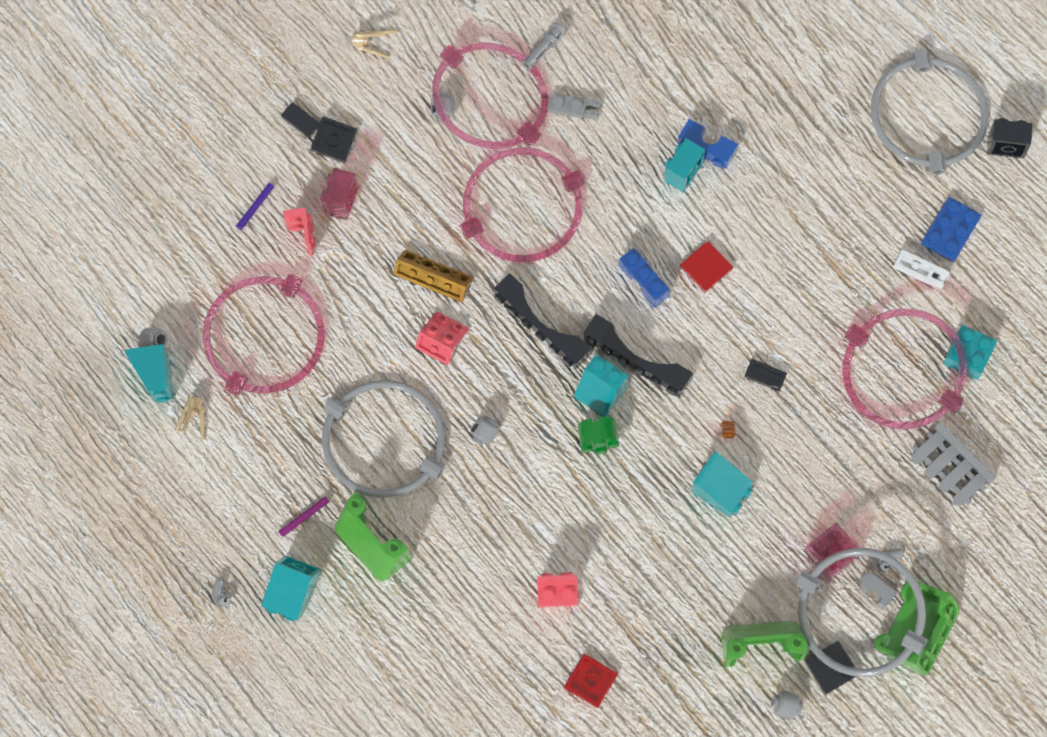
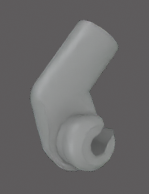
(884, 566)
(218, 594)

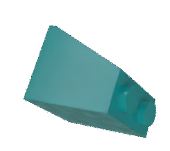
(154, 370)
(601, 386)
(722, 485)
(290, 588)

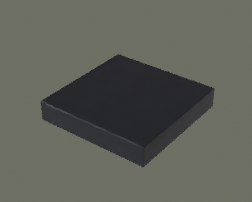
(333, 139)
(826, 677)

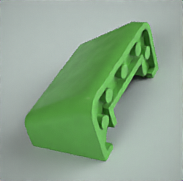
(380, 559)
(940, 618)
(788, 633)

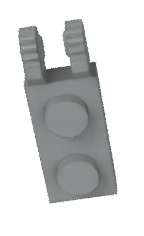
(572, 106)

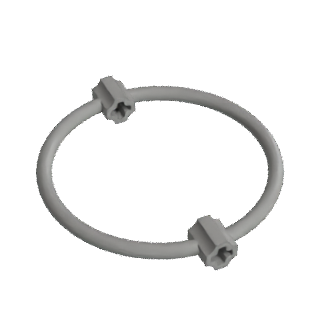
(935, 161)
(337, 409)
(912, 641)

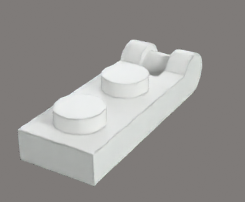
(921, 269)

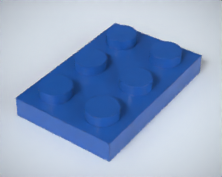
(951, 229)

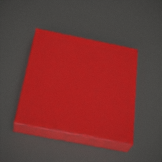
(706, 266)
(590, 681)

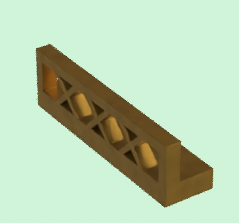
(431, 276)

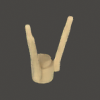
(361, 39)
(192, 407)

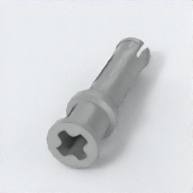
(548, 41)

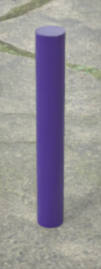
(254, 207)

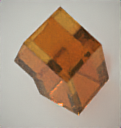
(728, 425)

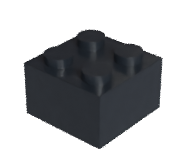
(1009, 138)

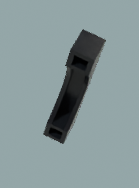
(569, 347)
(670, 376)

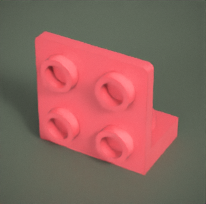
(299, 219)
(440, 337)
(557, 590)

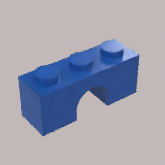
(719, 153)
(651, 284)

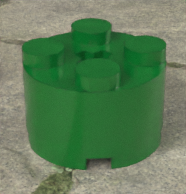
(598, 435)

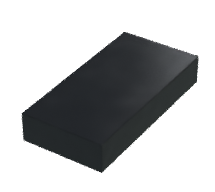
(300, 120)
(765, 375)

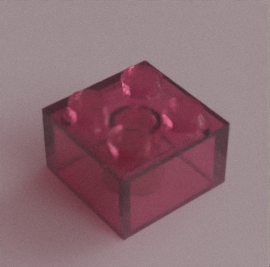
(339, 194)
(828, 543)

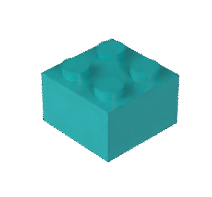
(684, 165)
(977, 351)

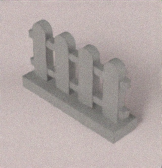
(963, 468)

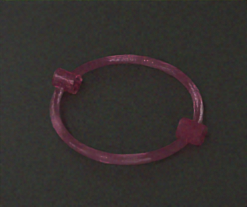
(453, 58)
(571, 181)
(289, 287)
(950, 399)

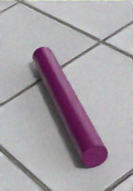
(304, 516)

